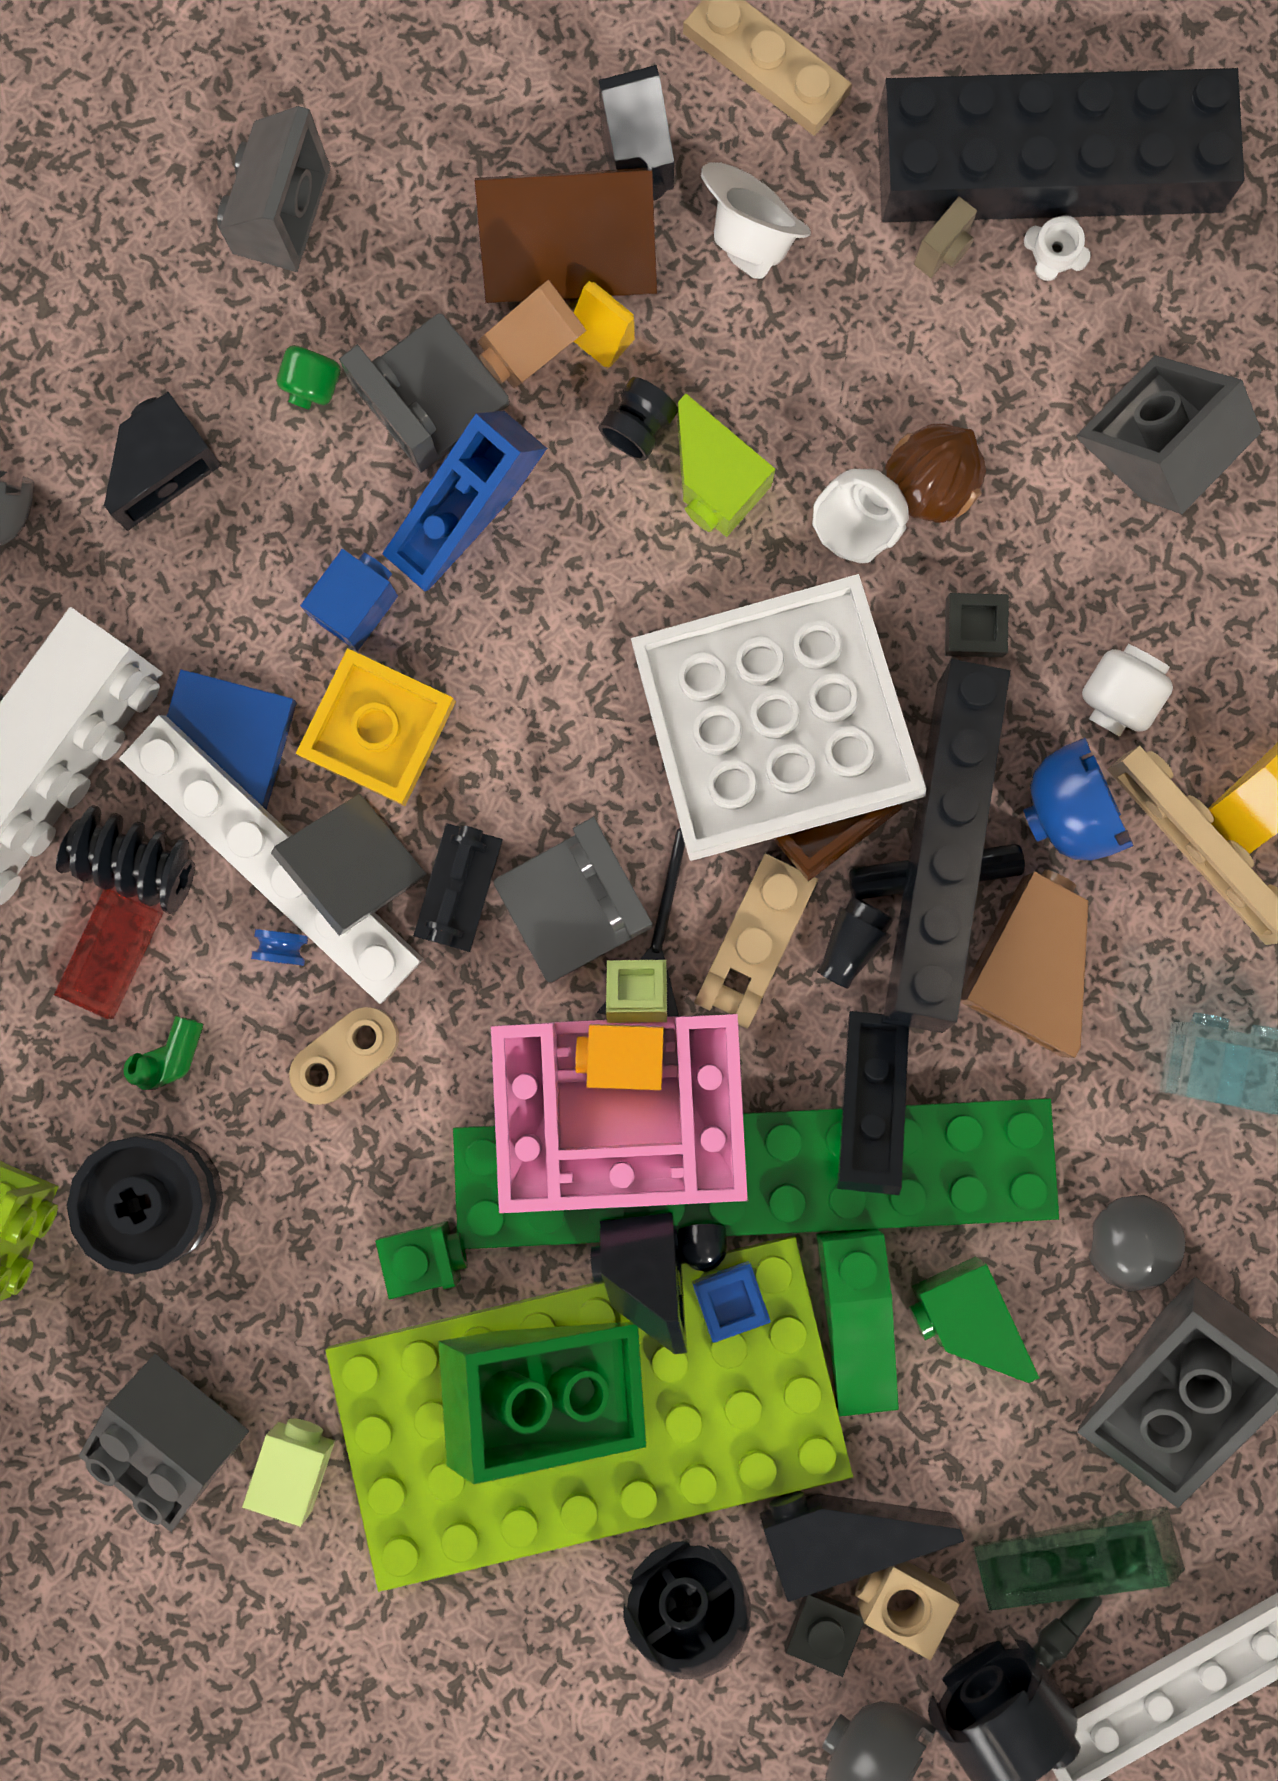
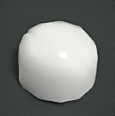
(860, 514)

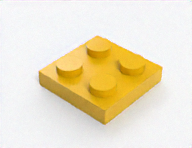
(376, 727)

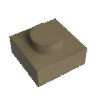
(947, 239)

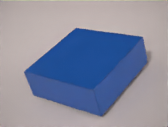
(731, 1301)

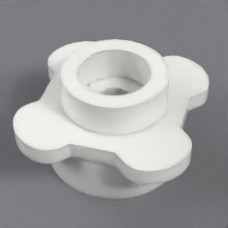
(1061, 231)

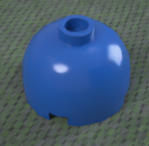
(1075, 806)

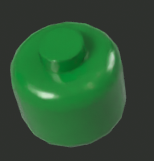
(307, 376)

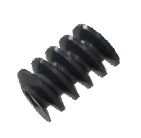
(127, 860)

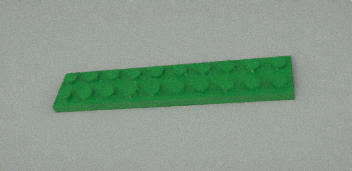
(958, 1168)

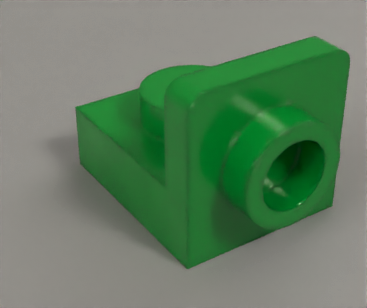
(421, 1259)

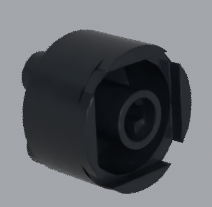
(1005, 1715)

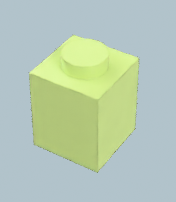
(289, 1471)

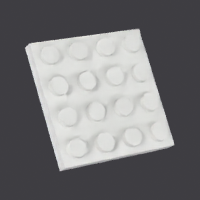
(777, 718)

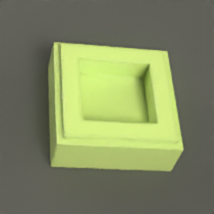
(636, 991)

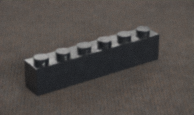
(947, 848)

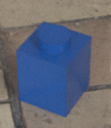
(351, 598)

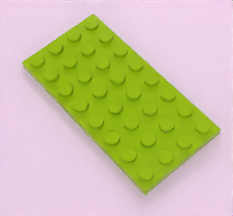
(719, 1428)

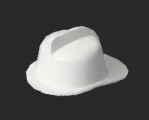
(750, 219)

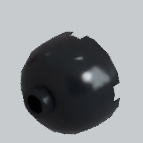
(688, 1610)

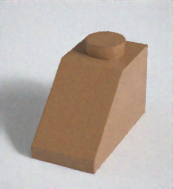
(529, 336)

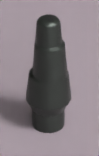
(1062, 1634)

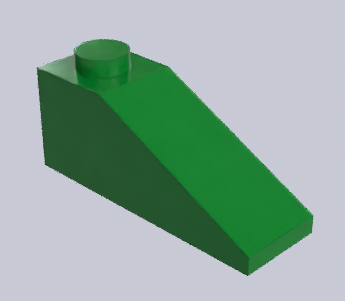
(859, 1320)

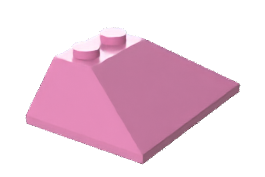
(618, 1146)

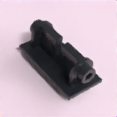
(458, 887)

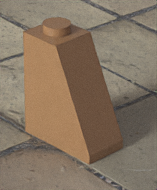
(1036, 965)

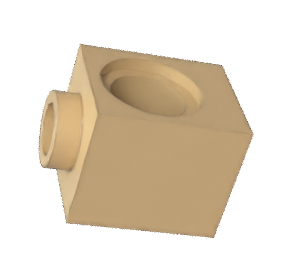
(920, 1625)

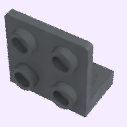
(425, 389)
(573, 902)

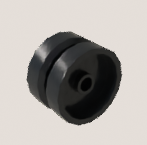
(110, 1210)

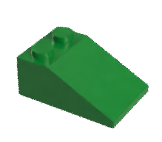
(540, 1398)

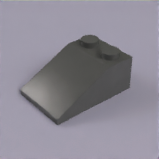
(1187, 1394)

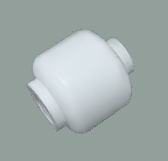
(1127, 690)

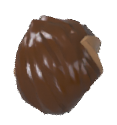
(938, 471)

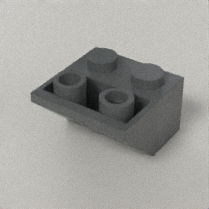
(161, 1443)

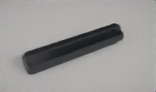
(890, 877)

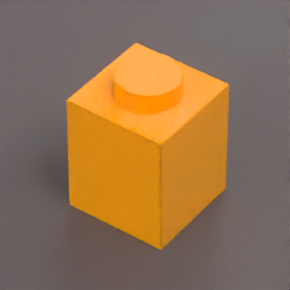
(621, 1056)

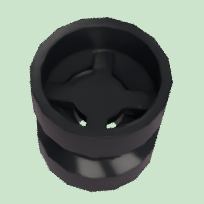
(638, 418)

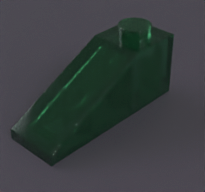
(1081, 1560)

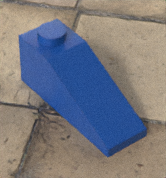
(464, 496)

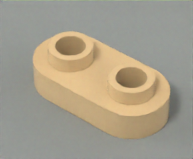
(343, 1055)

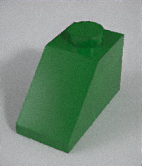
(971, 1319)

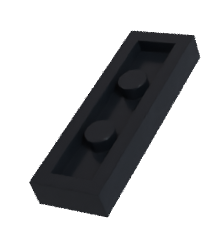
(873, 1105)

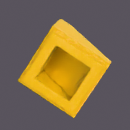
(607, 325)

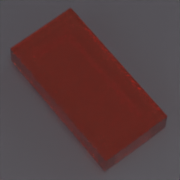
(108, 954)

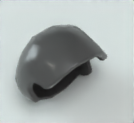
(1137, 1243)

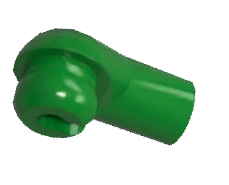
(167, 1062)

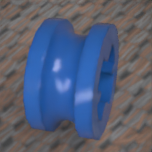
(279, 947)

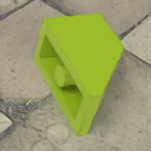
(718, 470)

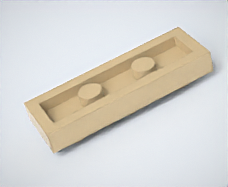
(768, 60)

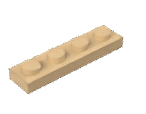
(1189, 827)

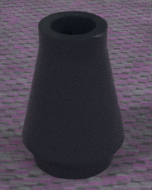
(854, 941)

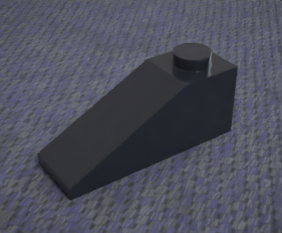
(839, 1539)

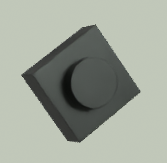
(976, 625)
(824, 1633)

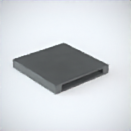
(348, 864)

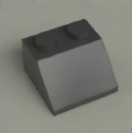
(275, 189)
(1172, 431)

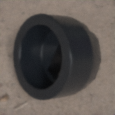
(703, 1245)

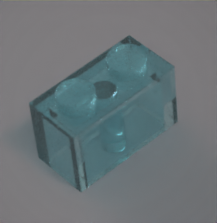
(1222, 1065)

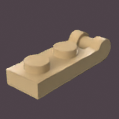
(757, 938)

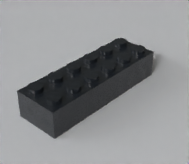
(1060, 144)

